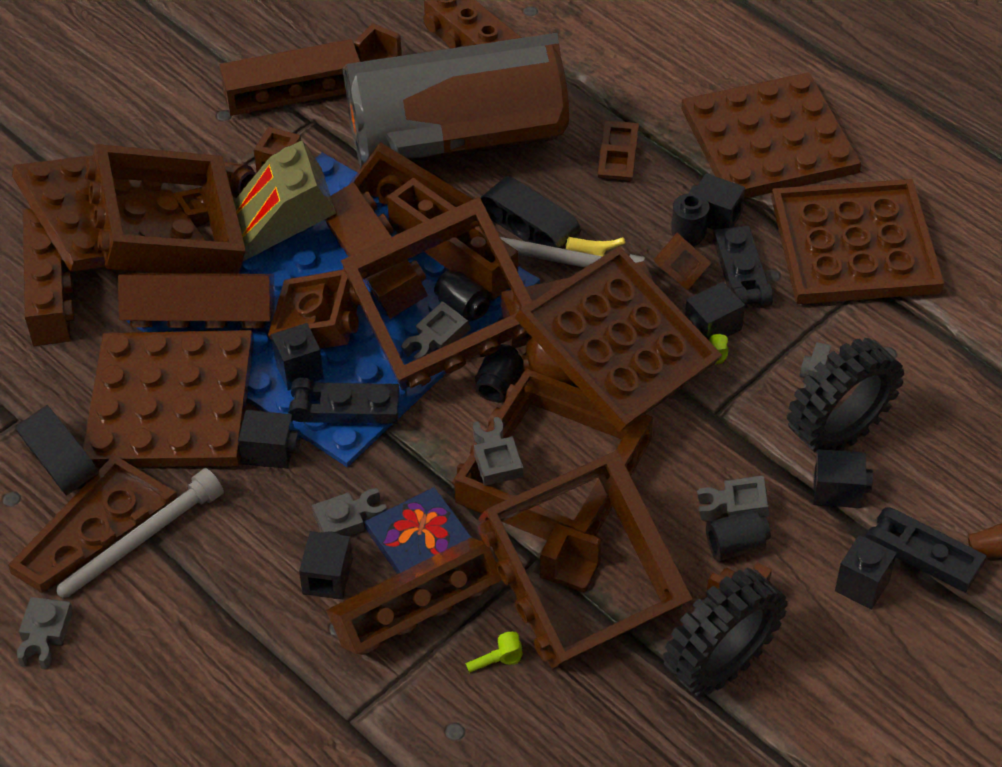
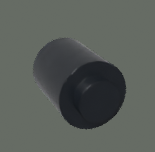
(737, 535)

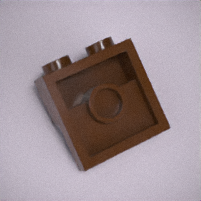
(322, 302)

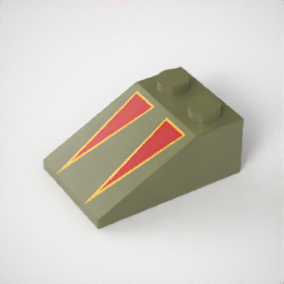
(282, 199)

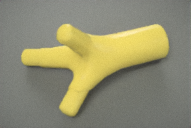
(592, 247)

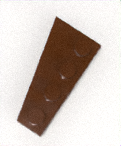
(91, 523)

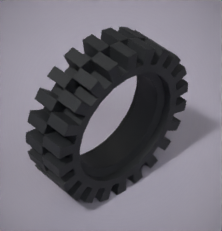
(812, 411)
(725, 631)

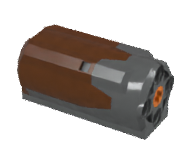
(459, 99)

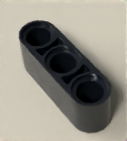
(529, 214)
(57, 450)

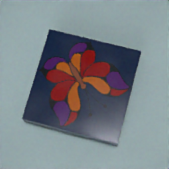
(416, 530)

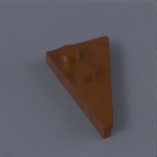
(389, 170)

